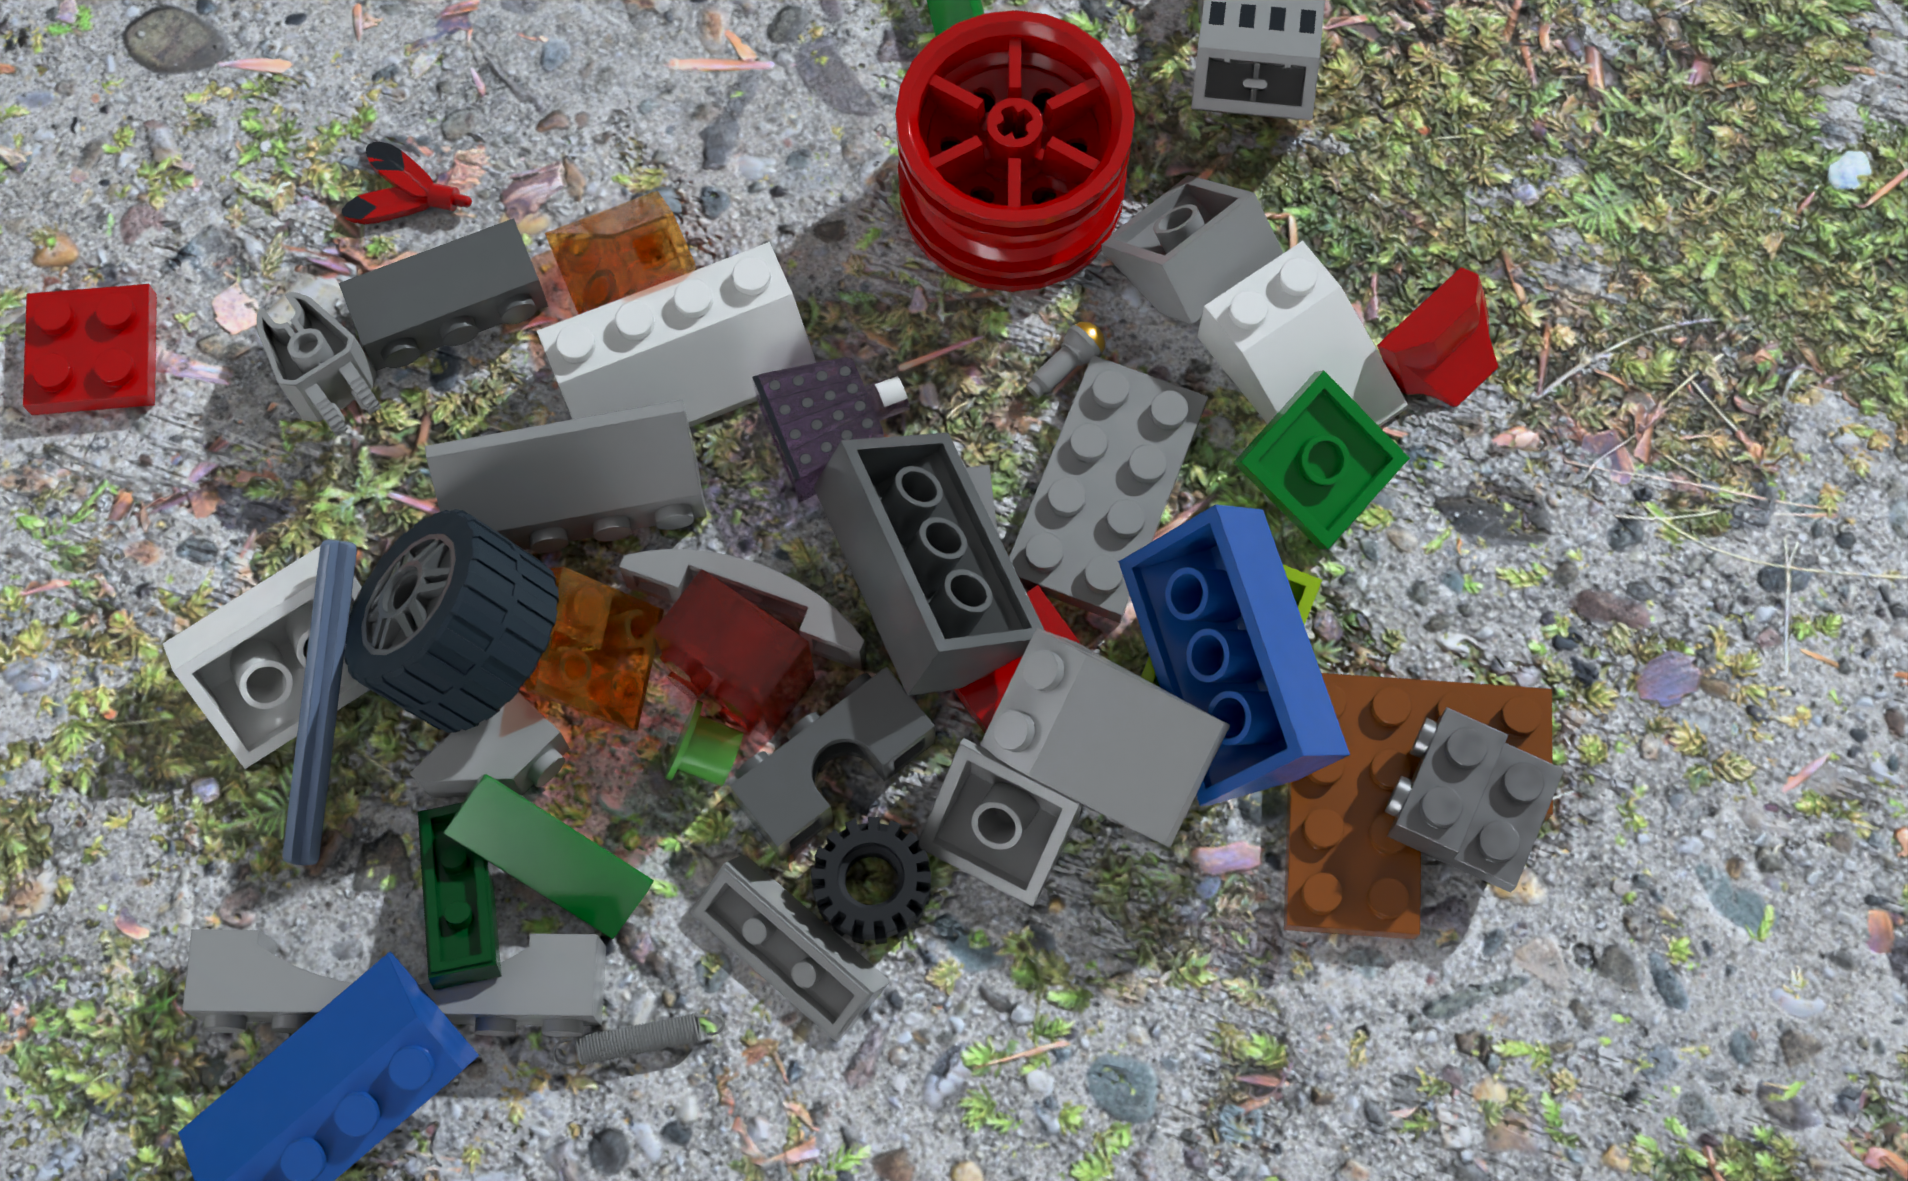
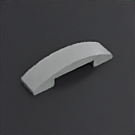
(670, 571)

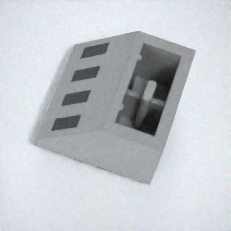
(1259, 58)

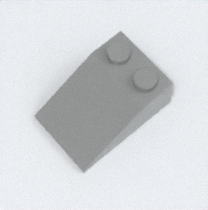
(1104, 736)

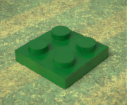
(1321, 460)

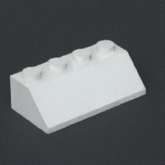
(682, 341)

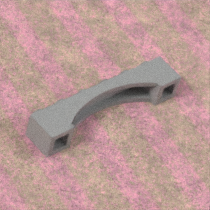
(549, 984)

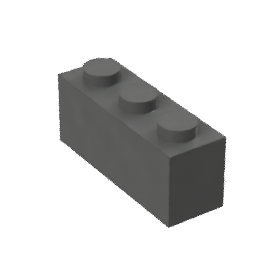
(443, 295)

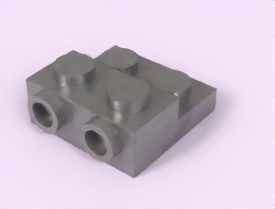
(1473, 799)

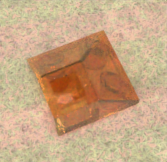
(620, 251)
(598, 651)

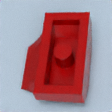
(1443, 343)

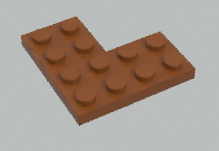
(1338, 855)

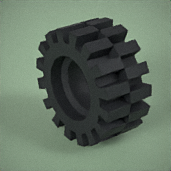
(865, 841)

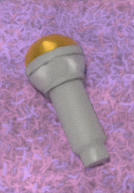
(1077, 349)

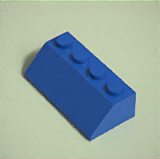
(1236, 647)
(331, 1085)

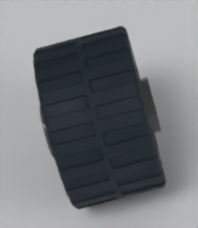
(451, 621)

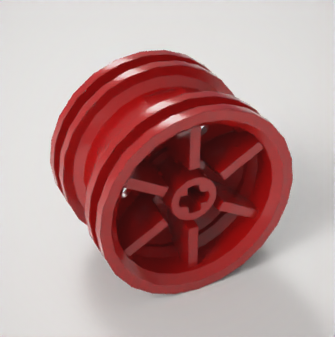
(1013, 150)

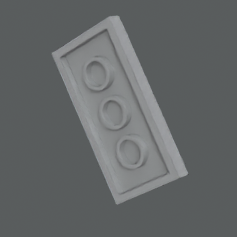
(1105, 486)

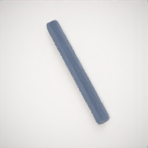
(319, 702)

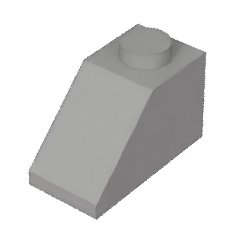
(511, 746)

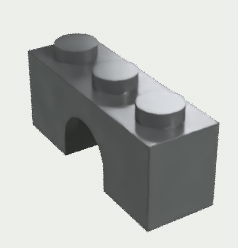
(869, 722)

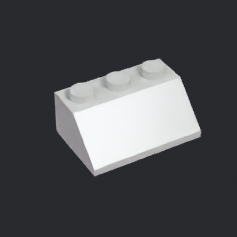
(250, 661)

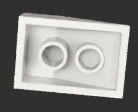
(1286, 327)

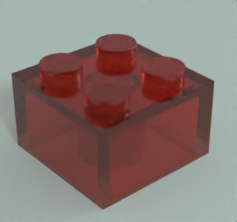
(734, 656)

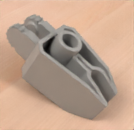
(318, 365)

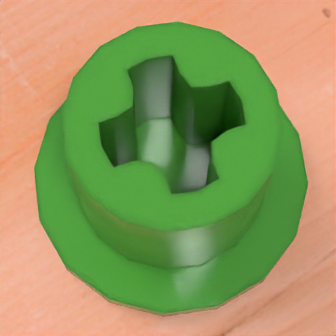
(704, 748)

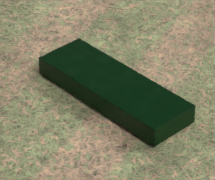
(457, 906)

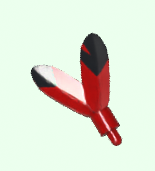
(411, 192)

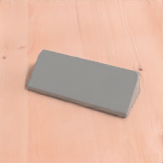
(789, 946)

